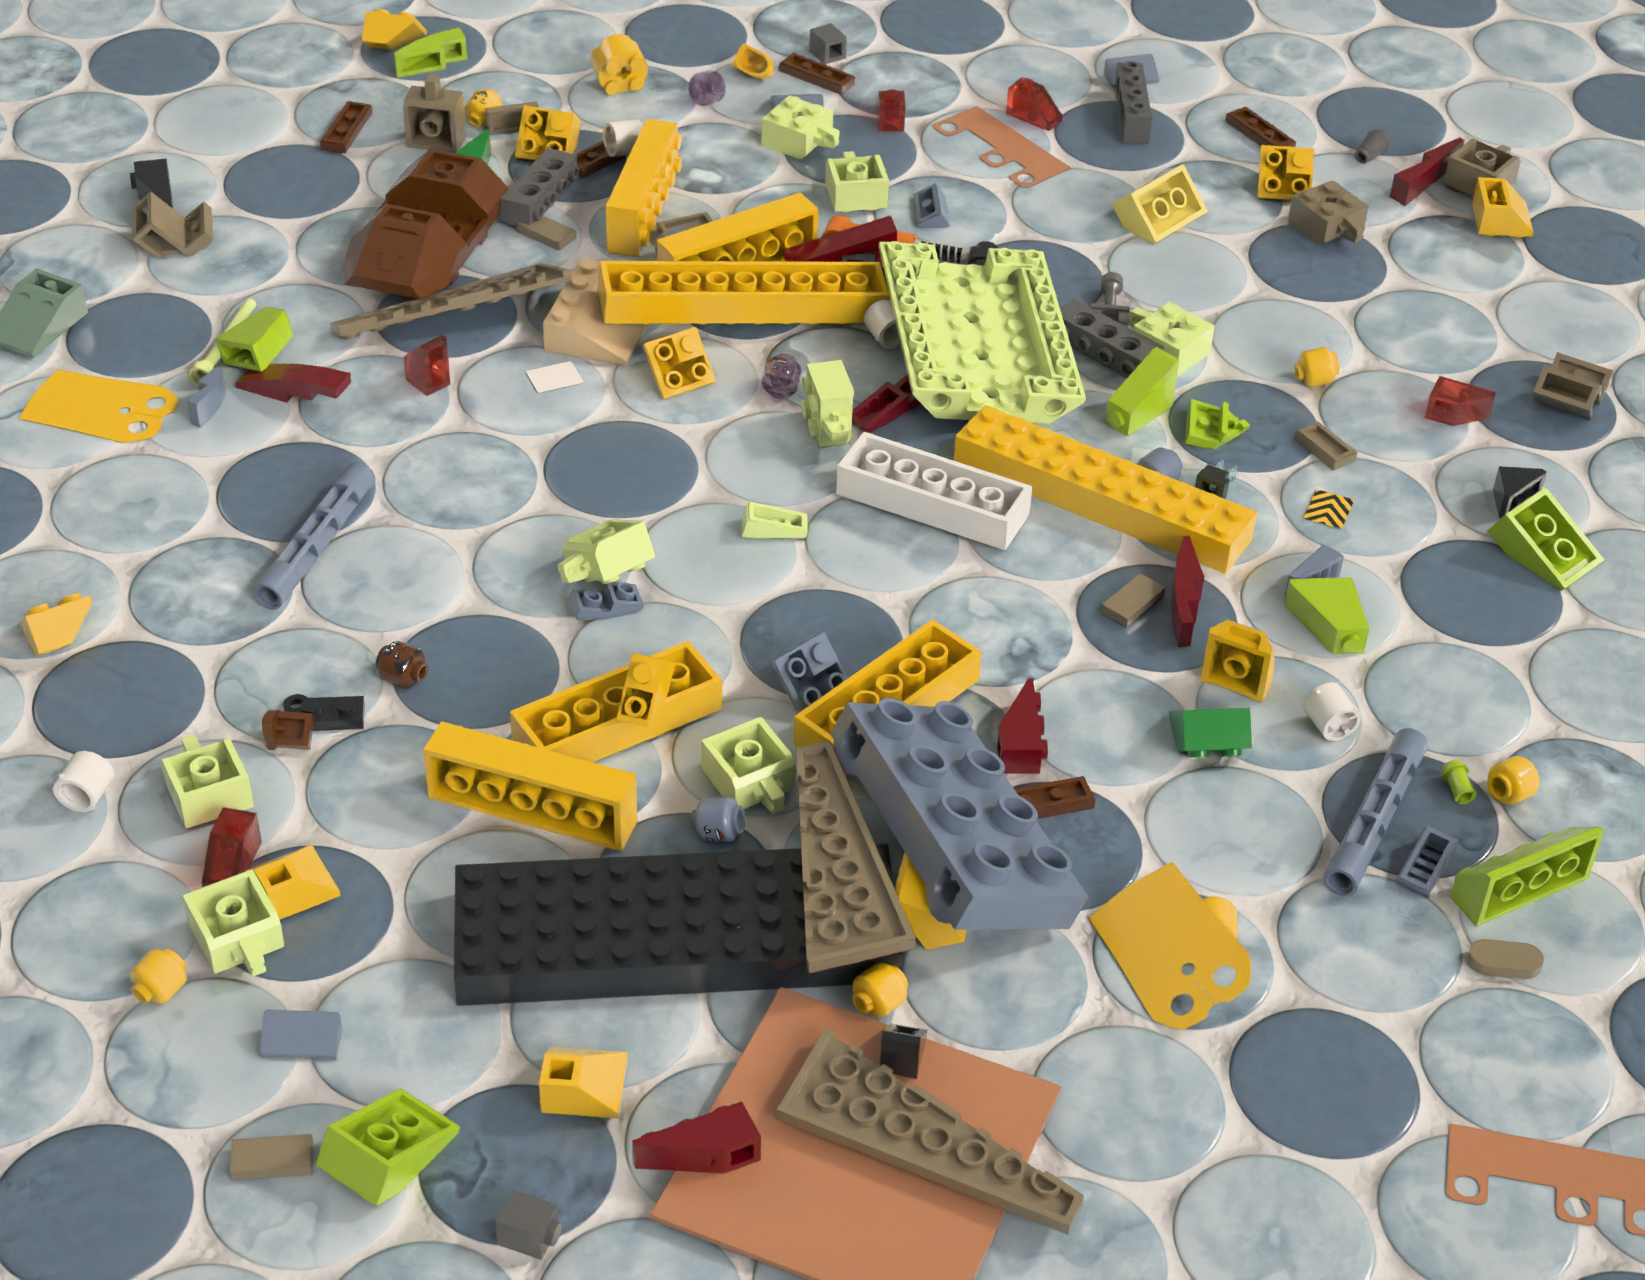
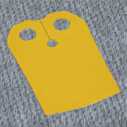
(93, 405)
(1157, 930)

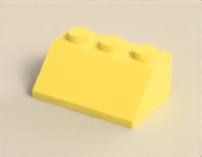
(1160, 206)

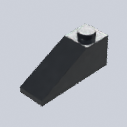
(152, 177)

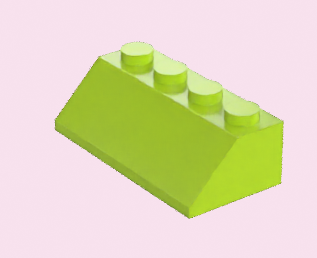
(1526, 873)

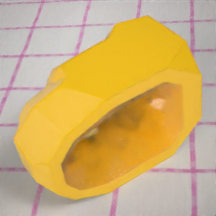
(753, 62)

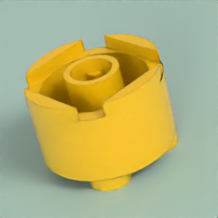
(619, 64)

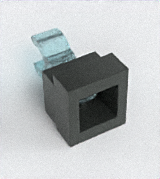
(1216, 479)

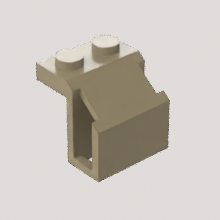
(167, 232)
(1572, 385)

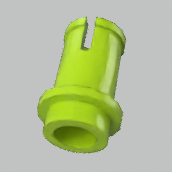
(1456, 776)

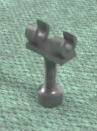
(1112, 286)

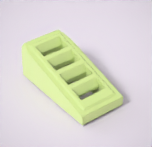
(772, 522)

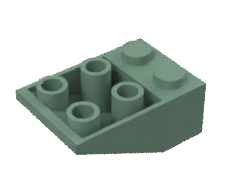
(40, 312)

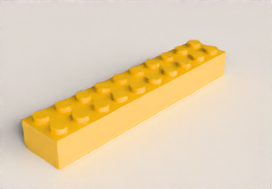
(738, 291)
(1107, 488)

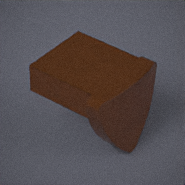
(287, 729)

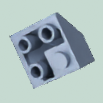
(808, 670)

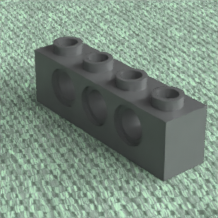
(1132, 103)
(539, 187)
(1105, 338)

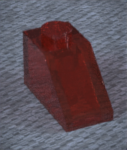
(1032, 104)
(890, 110)
(428, 366)
(1458, 402)
(231, 845)

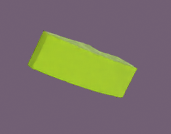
(431, 53)

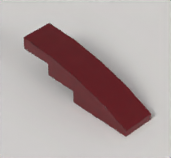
(298, 380)
(1186, 592)

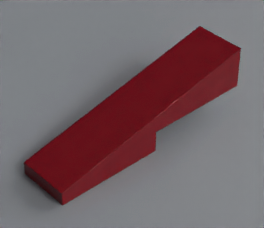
(1416, 179)
(852, 241)
(884, 405)

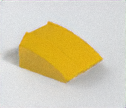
(1239, 660)

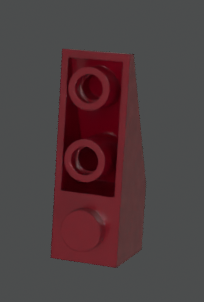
(1021, 732)
(706, 1144)

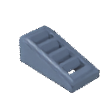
(1321, 564)
(1435, 840)

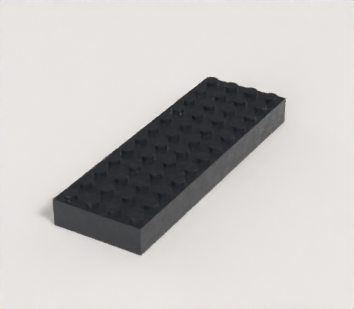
(636, 927)

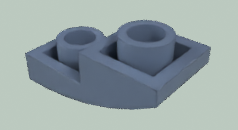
(209, 399)
(612, 602)

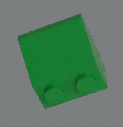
(1212, 730)

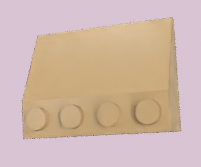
(577, 322)

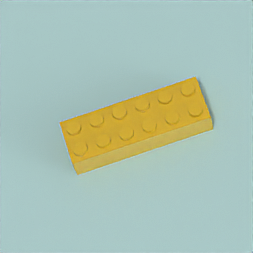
(643, 187)
(747, 235)
(919, 671)
(584, 720)
(531, 786)

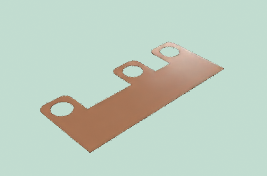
(1006, 143)
(1566, 1167)

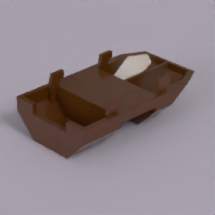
(425, 226)

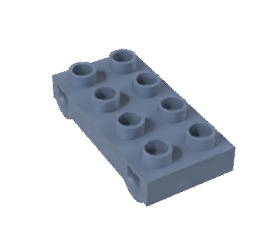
(957, 817)

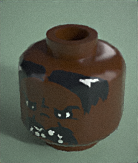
(401, 664)

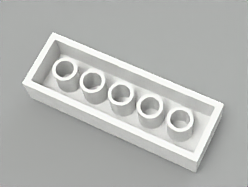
(934, 490)

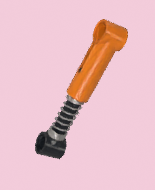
(962, 256)

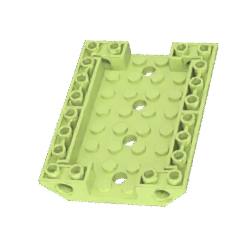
(1014, 331)

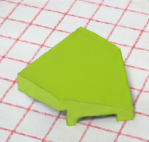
(1212, 426)

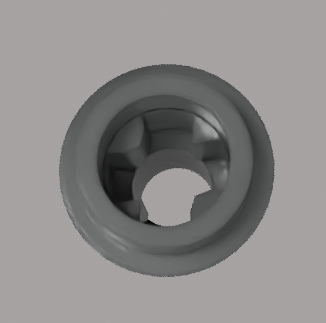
(1373, 145)

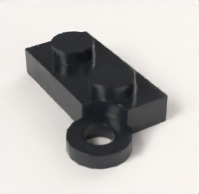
(330, 712)

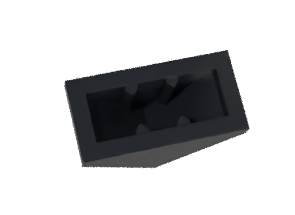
(1515, 486)
(903, 1049)

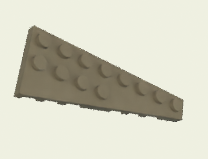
(461, 297)
(846, 889)
(877, 1114)

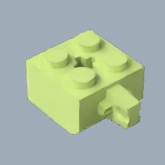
(798, 128)
(857, 183)
(1177, 330)
(828, 402)
(606, 551)
(749, 765)
(206, 780)
(234, 923)

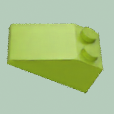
(1546, 540)
(384, 1145)

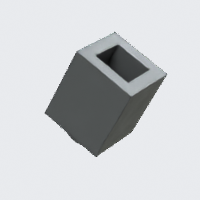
(827, 43)
(528, 1225)

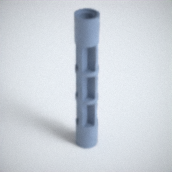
(313, 536)
(1375, 812)

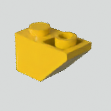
(644, 689)

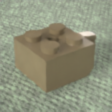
(434, 117)
(1480, 160)
(1328, 213)

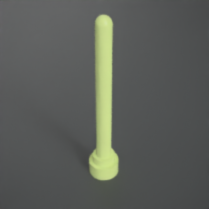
(204, 366)

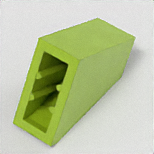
(256, 339)
(1144, 393)
(1330, 612)

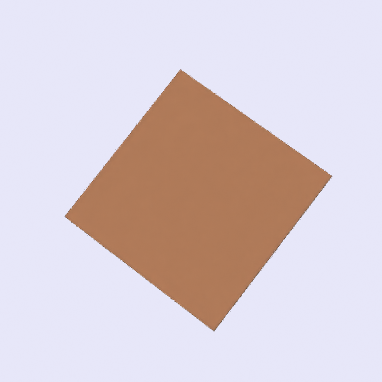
(831, 1207)

